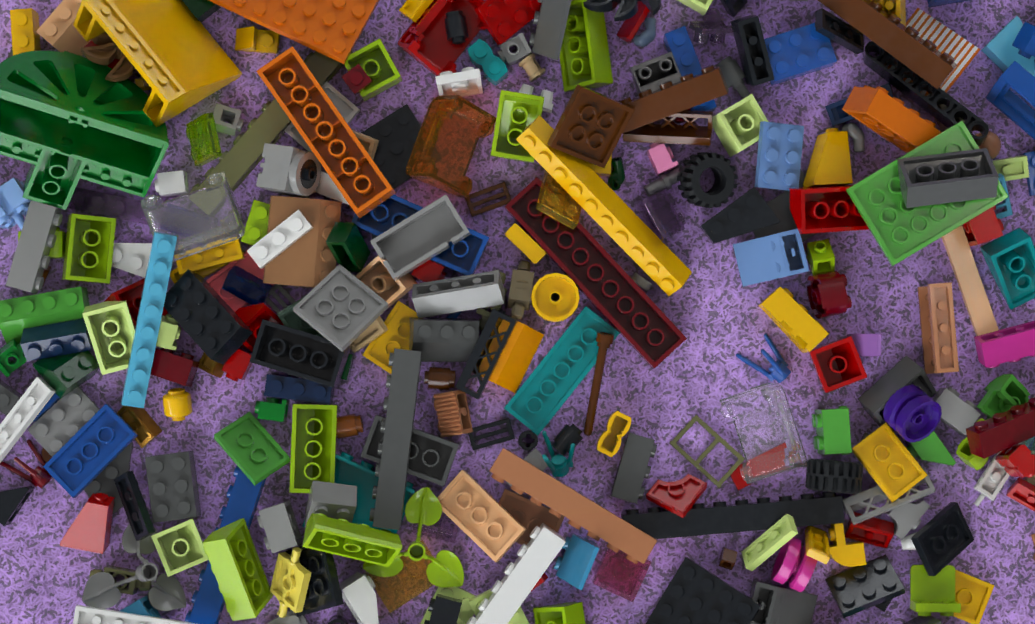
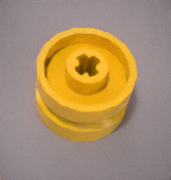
(560, 285)

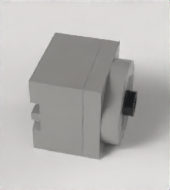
(289, 171)

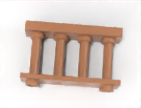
(938, 328)

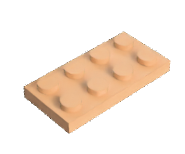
(480, 516)

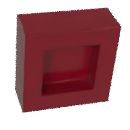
(356, 79)

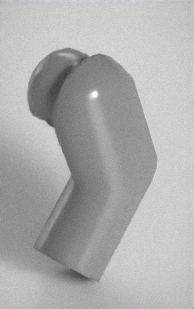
(857, 135)

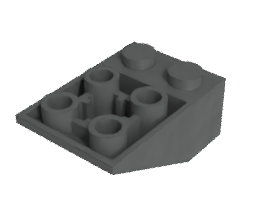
(782, 604)

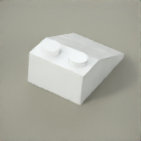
(360, 598)

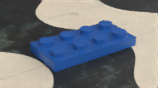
(90, 450)

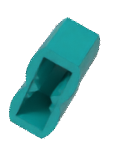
(483, 58)

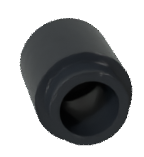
(456, 27)
(566, 437)

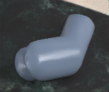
(648, 34)

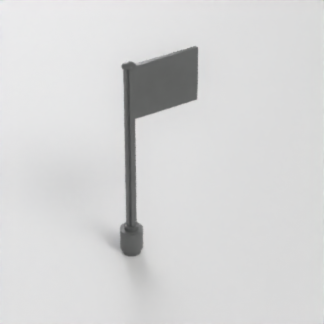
(781, 204)

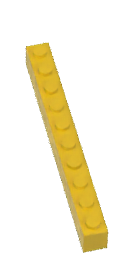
(606, 208)

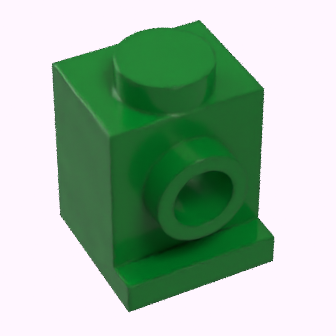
(11, 349)
(272, 409)

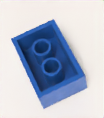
(798, 53)

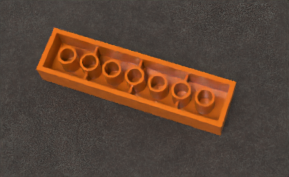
(326, 132)

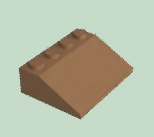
(309, 257)

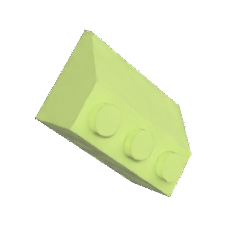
(110, 334)

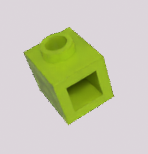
(820, 256)

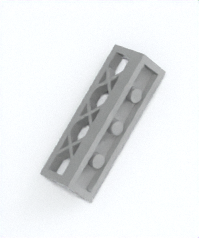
(875, 495)

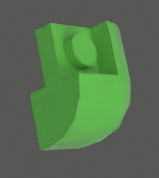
(1002, 395)

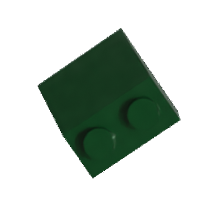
(67, 371)

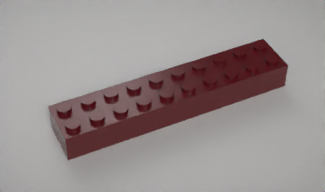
(598, 278)

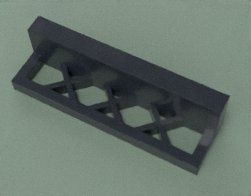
(481, 348)

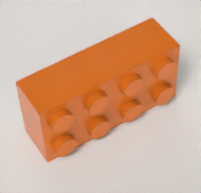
(889, 117)

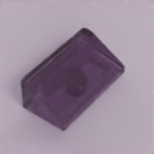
(443, 529)

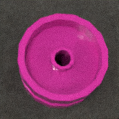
(793, 565)

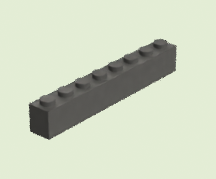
(397, 439)

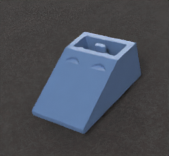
(770, 257)

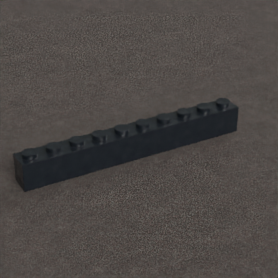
(738, 516)

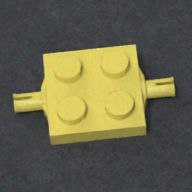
(290, 582)

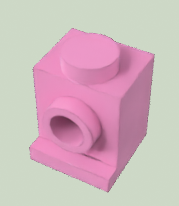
(661, 158)

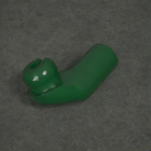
(617, 175)

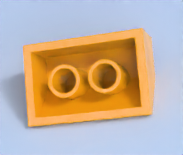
(515, 356)

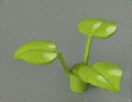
(444, 569)

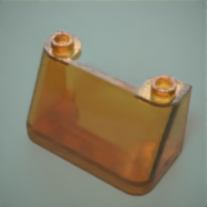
(448, 143)

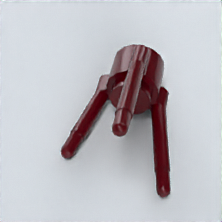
(39, 475)

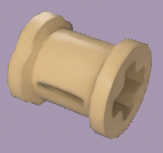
(532, 67)

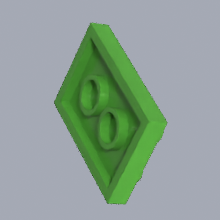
(252, 448)

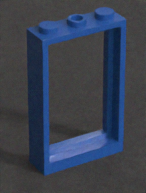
(1009, 103)

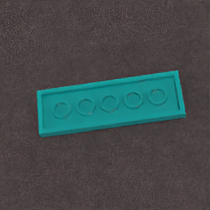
(559, 372)

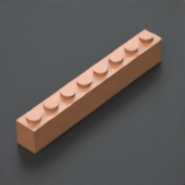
(572, 505)

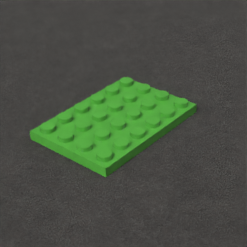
(907, 230)

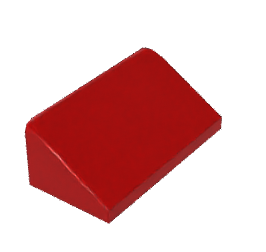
(632, 25)
(871, 531)

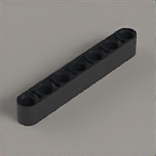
(913, 89)

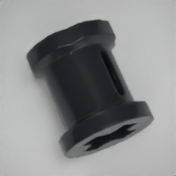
(532, 445)

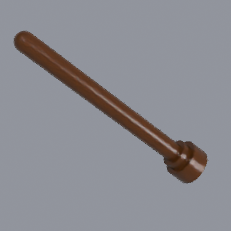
(603, 341)

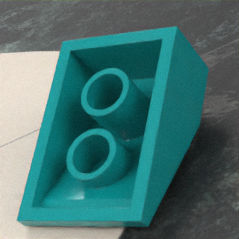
(1012, 266)

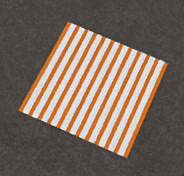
(946, 41)

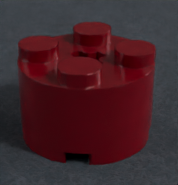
(828, 294)

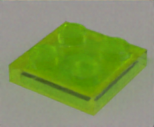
(203, 139)

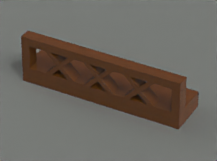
(675, 133)

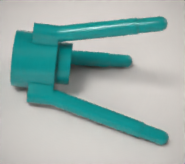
(559, 464)

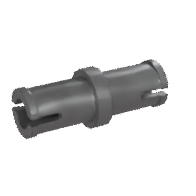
(664, 182)

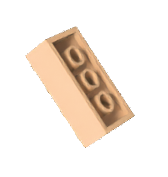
(59, 28)

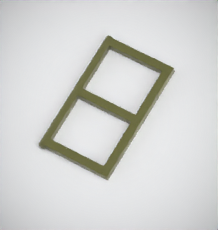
(718, 439)

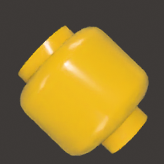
(177, 404)

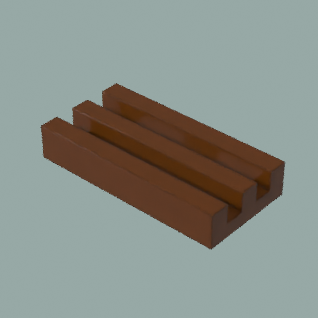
(471, 205)

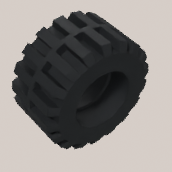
(722, 184)
(834, 476)

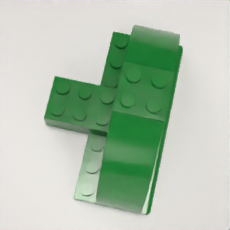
(76, 126)

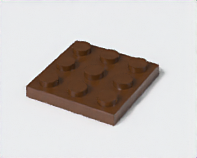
(590, 126)

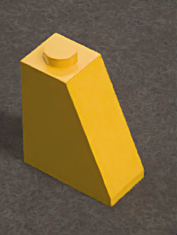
(830, 160)

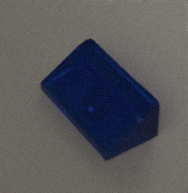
(246, 286)

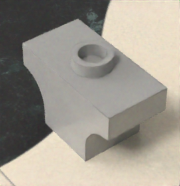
(907, 517)

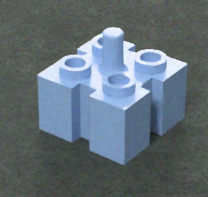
(12, 204)

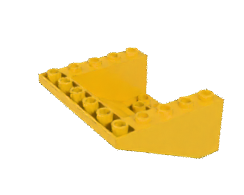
(165, 47)

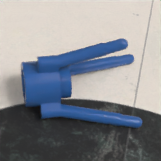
(778, 369)

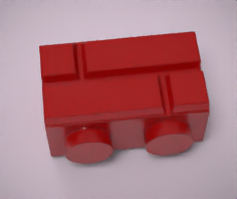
(1017, 461)

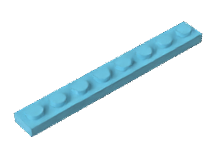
(148, 320)

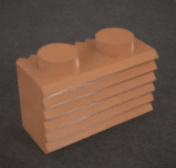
(452, 413)

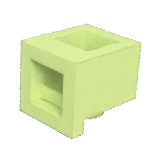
(168, 332)

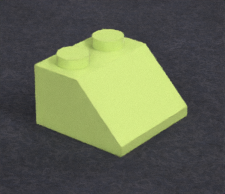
(739, 125)
(180, 547)

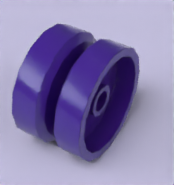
(912, 413)

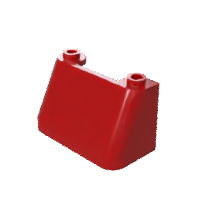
(428, 38)

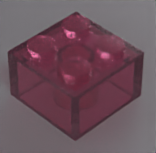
(619, 574)

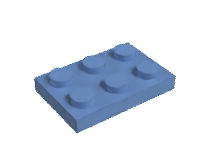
(779, 156)

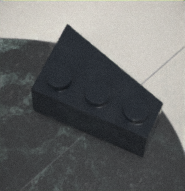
(741, 217)

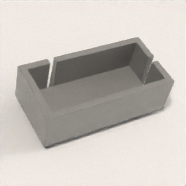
(420, 237)

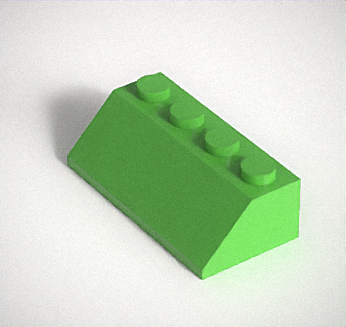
(41, 310)

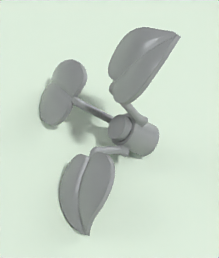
(164, 595)

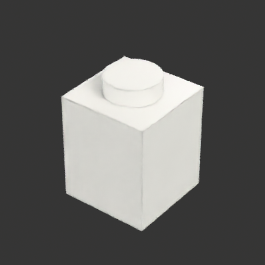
(172, 183)

